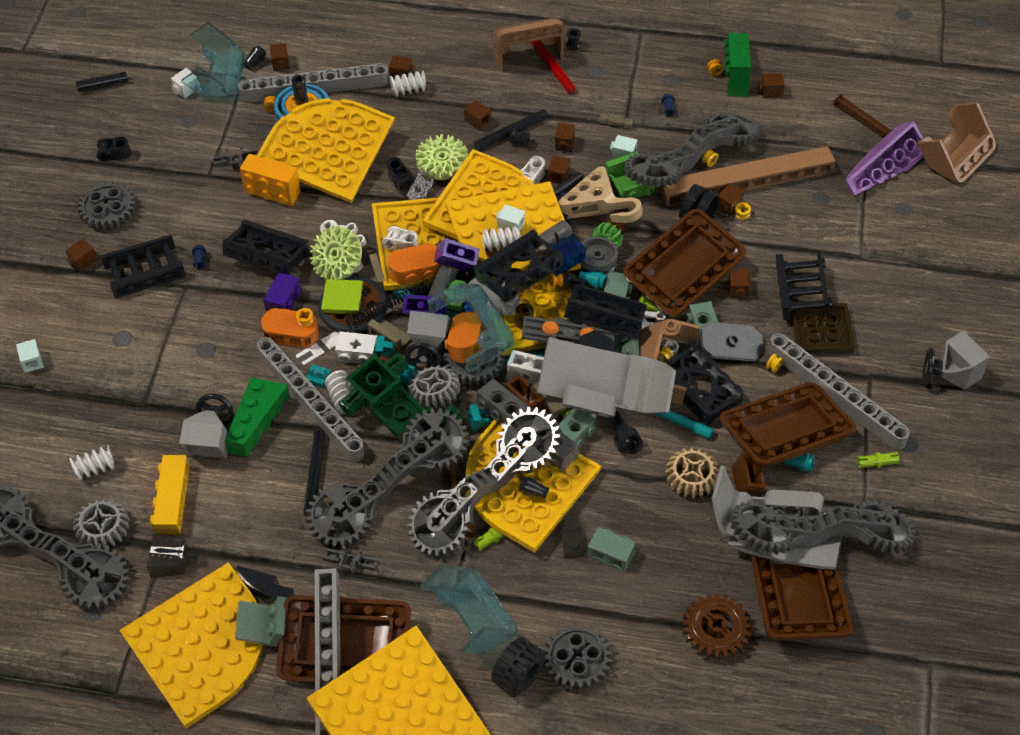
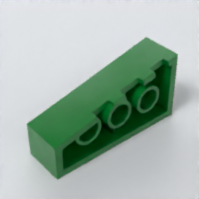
(737, 64)
(256, 411)

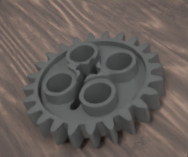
(107, 205)
(479, 374)
(562, 646)

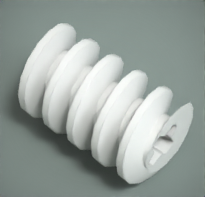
(412, 82)
(500, 238)
(337, 388)
(92, 463)

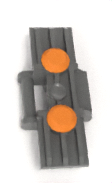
(559, 328)

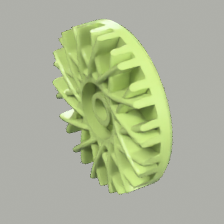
(441, 157)
(336, 253)

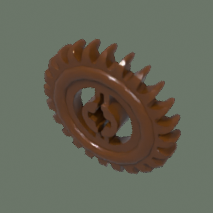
(716, 626)

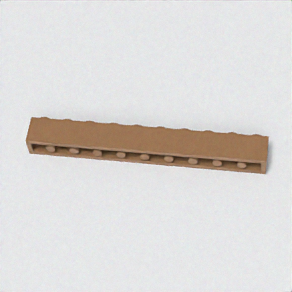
(754, 174)

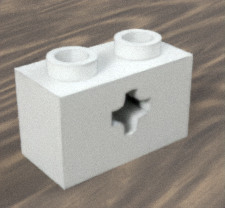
(355, 347)
(526, 365)

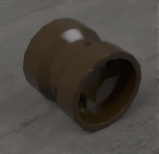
(520, 311)

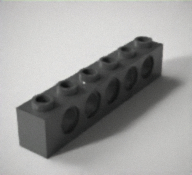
(502, 403)

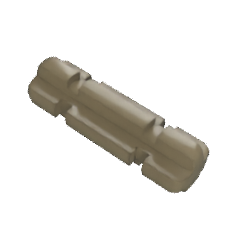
(615, 120)

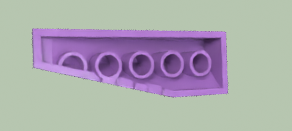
(888, 158)

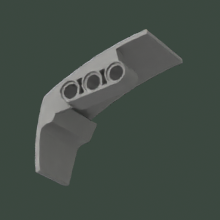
(605, 380)
(793, 503)

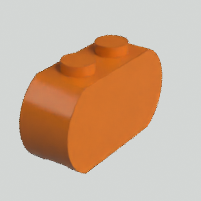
(413, 264)
(284, 330)
(463, 336)

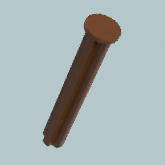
(861, 115)

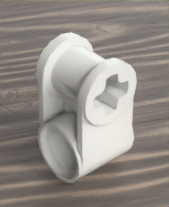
(534, 169)
(399, 238)

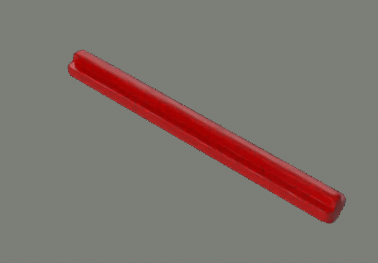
(553, 66)

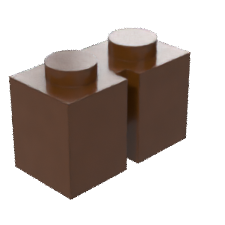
(521, 389)
(748, 476)

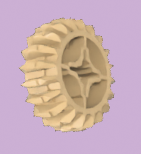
(691, 480)

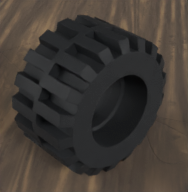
(518, 666)

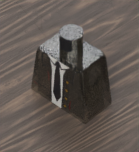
(169, 556)

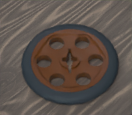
(376, 295)

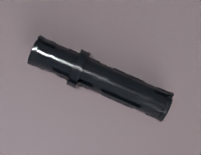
(97, 82)

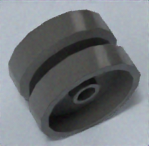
(600, 255)

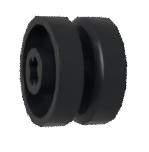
(700, 199)

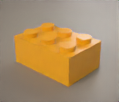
(270, 179)

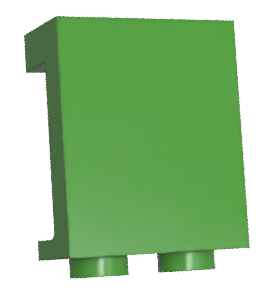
(624, 186)

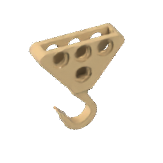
(602, 195)

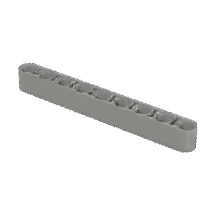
(328, 80)
(302, 390)
(847, 396)

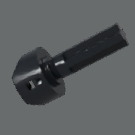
(625, 436)

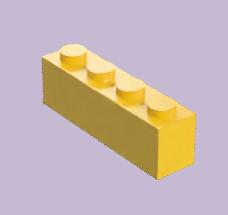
(171, 495)

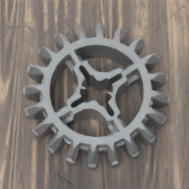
(434, 387)
(89, 520)

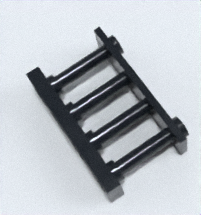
(147, 279)
(787, 292)

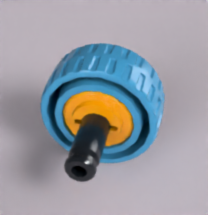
(296, 95)

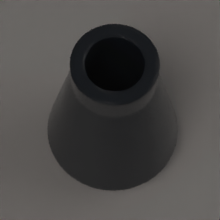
(255, 56)
(533, 488)

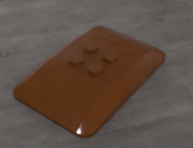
(684, 263)
(787, 424)
(800, 601)
(364, 629)

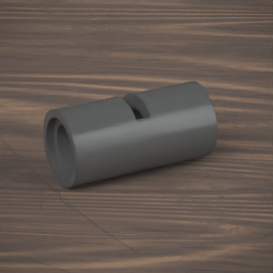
(556, 233)
(443, 279)

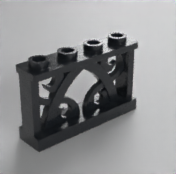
(241, 247)
(519, 250)
(605, 311)
(706, 368)

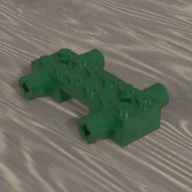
(381, 391)

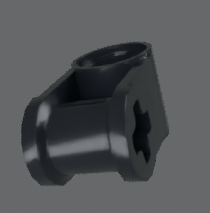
(114, 148)
(399, 173)

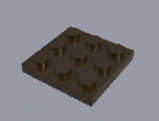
(823, 334)

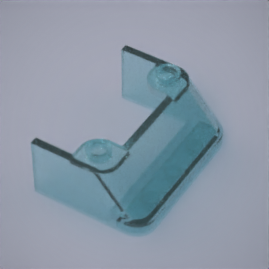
(225, 66)
(497, 335)
(475, 604)

